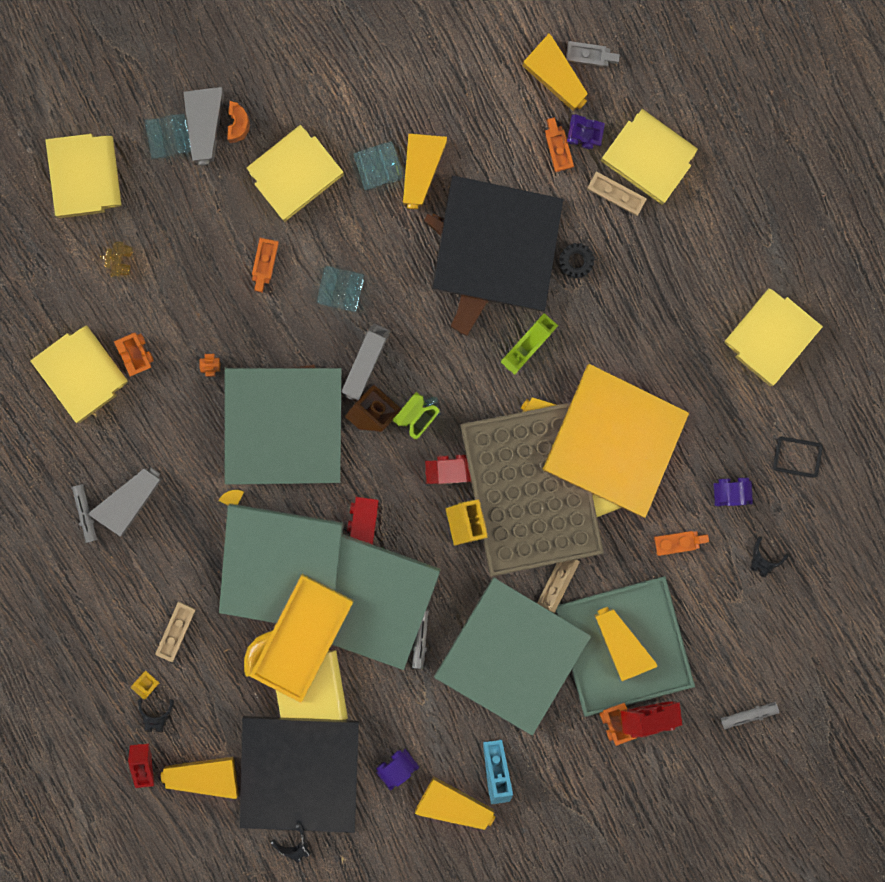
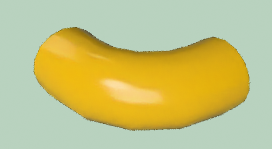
(254, 651)

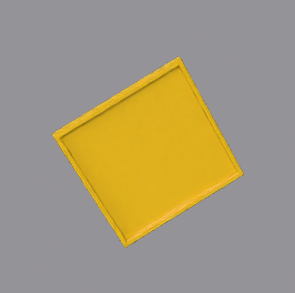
(616, 441)

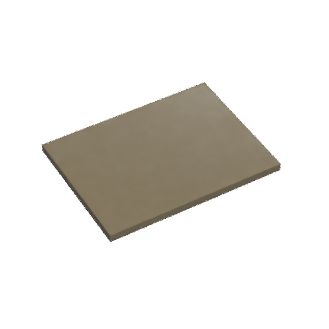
(525, 510)

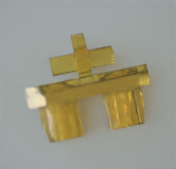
(119, 251)

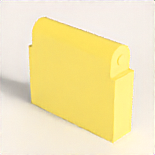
(650, 156)
(294, 172)
(83, 175)
(772, 336)
(80, 373)
(324, 697)

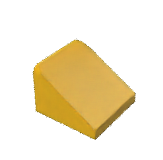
(144, 685)

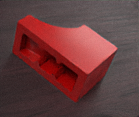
(141, 765)

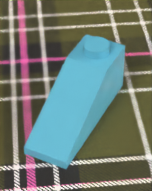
(497, 772)

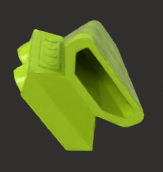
(416, 415)

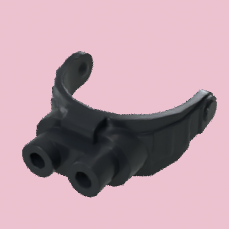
(760, 564)
(155, 723)
(296, 852)

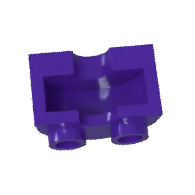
(585, 132)
(733, 493)
(397, 770)

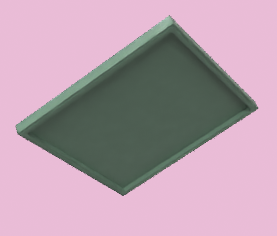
(282, 425)
(269, 554)
(388, 601)
(652, 620)
(512, 656)

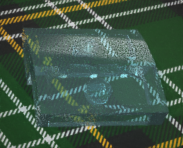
(167, 136)
(378, 165)
(340, 289)

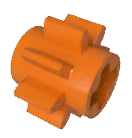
(210, 365)

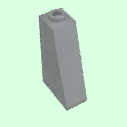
(203, 122)
(365, 361)
(124, 505)

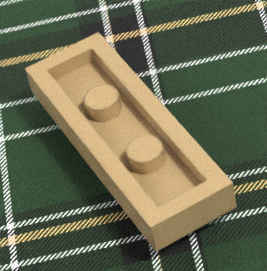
(616, 194)
(557, 584)
(175, 631)

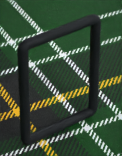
(801, 442)

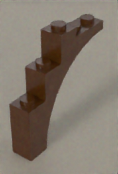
(469, 307)

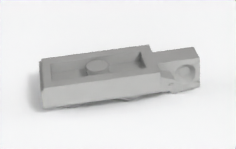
(590, 54)

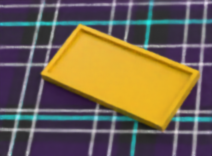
(301, 638)

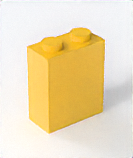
(466, 522)

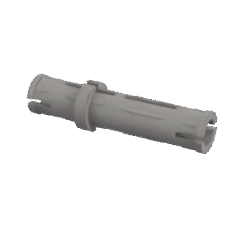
(83, 511)
(420, 643)
(756, 713)

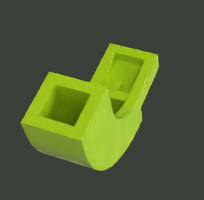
(529, 343)

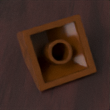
(373, 411)

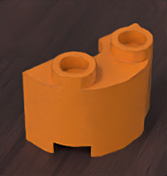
(241, 124)
(134, 353)
(612, 717)

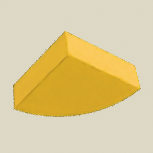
(231, 497)

